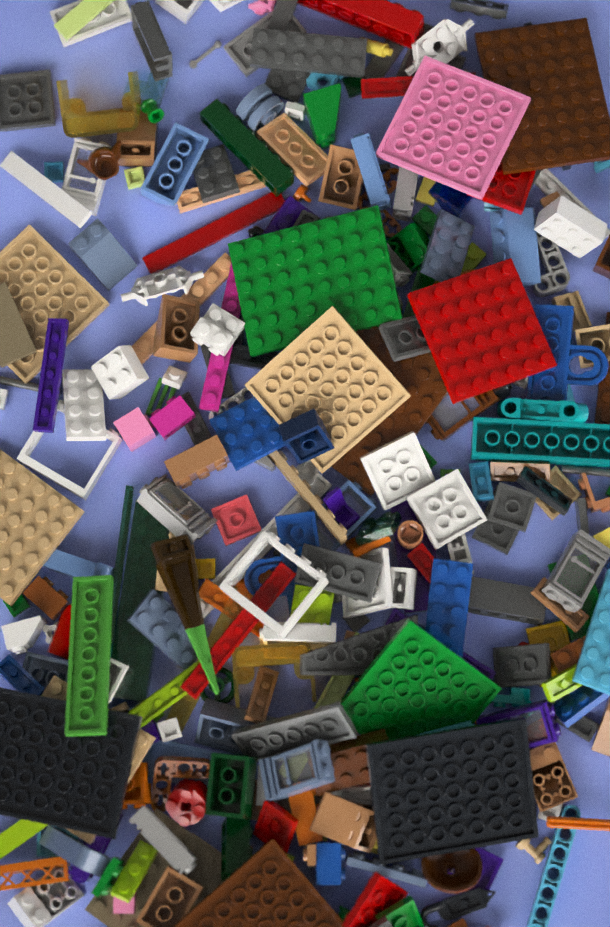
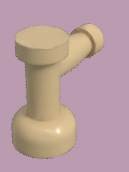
(536, 853)

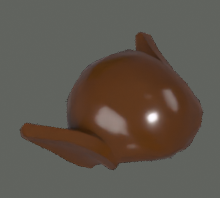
(103, 161)

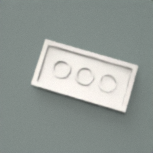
(112, 16)
(83, 406)

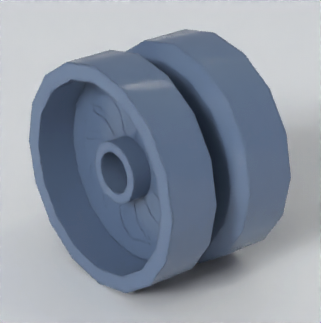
(259, 107)

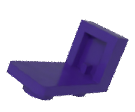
(342, 511)

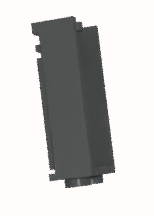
(151, 41)

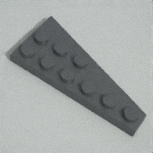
(351, 654)

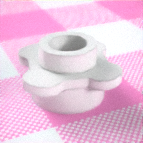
(48, 631)

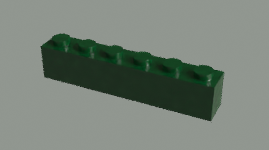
(247, 147)

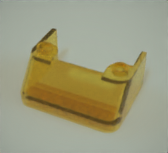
(81, 123)
(250, 656)

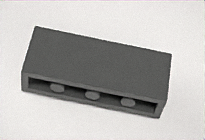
(505, 601)

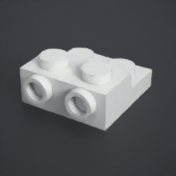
(217, 330)

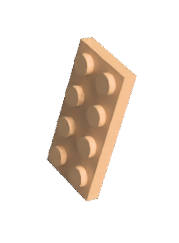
(294, 148)

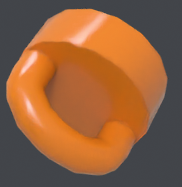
(301, 194)

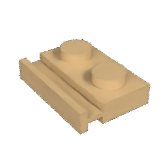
(581, 318)

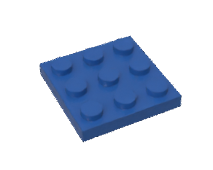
(247, 433)

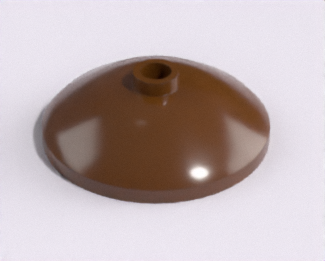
(464, 865)

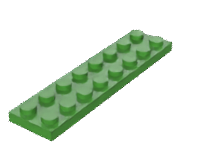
(89, 656)

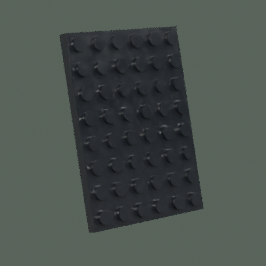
(62, 778)
(452, 790)

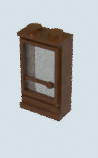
(451, 417)

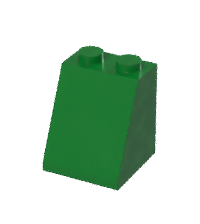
(322, 112)

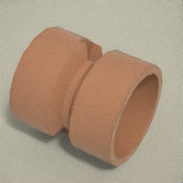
(410, 534)

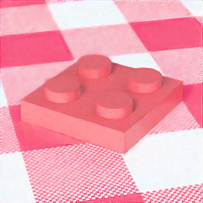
(236, 520)

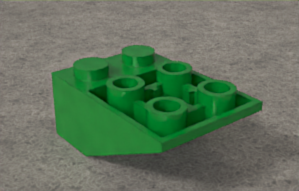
(410, 245)

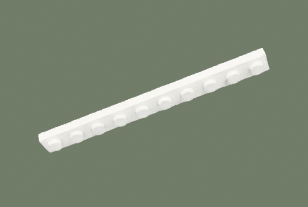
(318, 485)

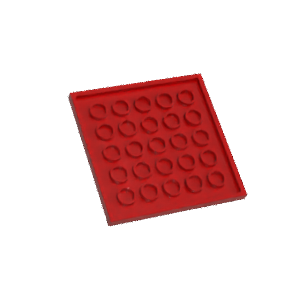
(481, 330)

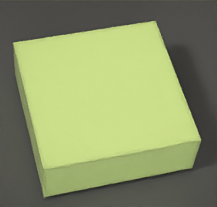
(134, 177)

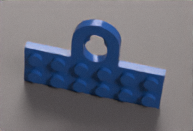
(553, 383)
(292, 530)

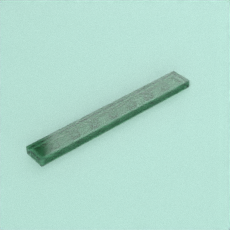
(120, 557)

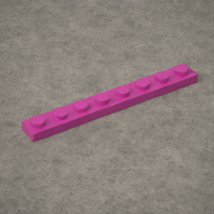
(219, 364)

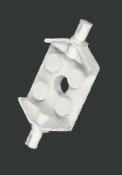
(452, 41)
(161, 283)

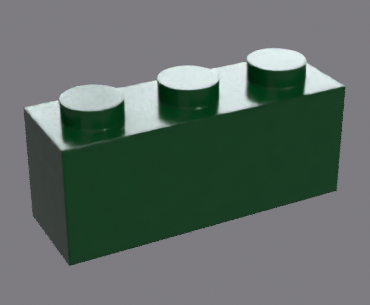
(235, 844)

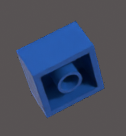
(329, 863)

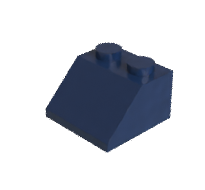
(306, 436)

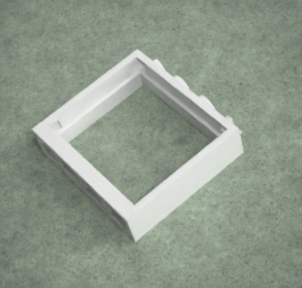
(24, 458)
(302, 562)

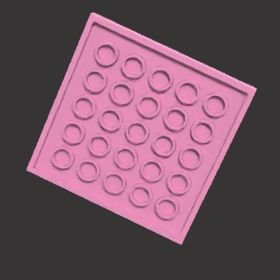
(453, 127)

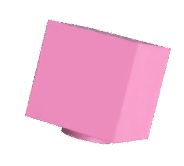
(135, 429)

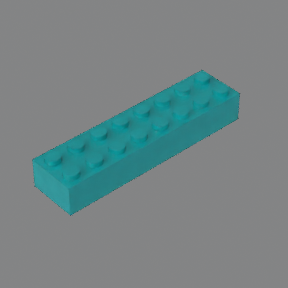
(541, 441)

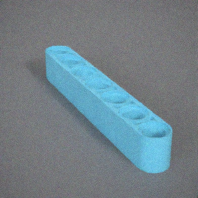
(545, 881)

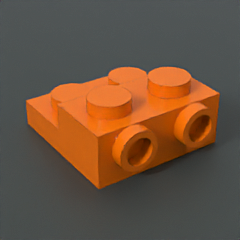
(138, 789)

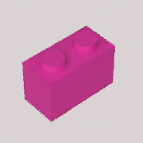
(171, 417)

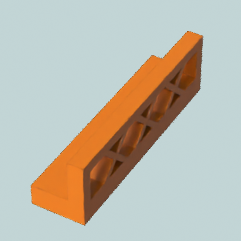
(31, 866)

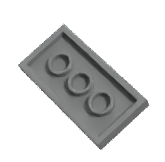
(240, 47)

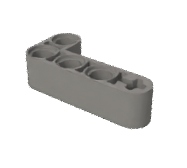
(551, 271)

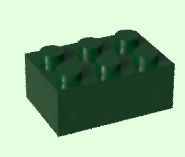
(231, 785)

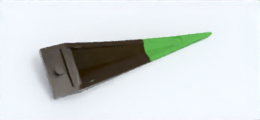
(178, 572)

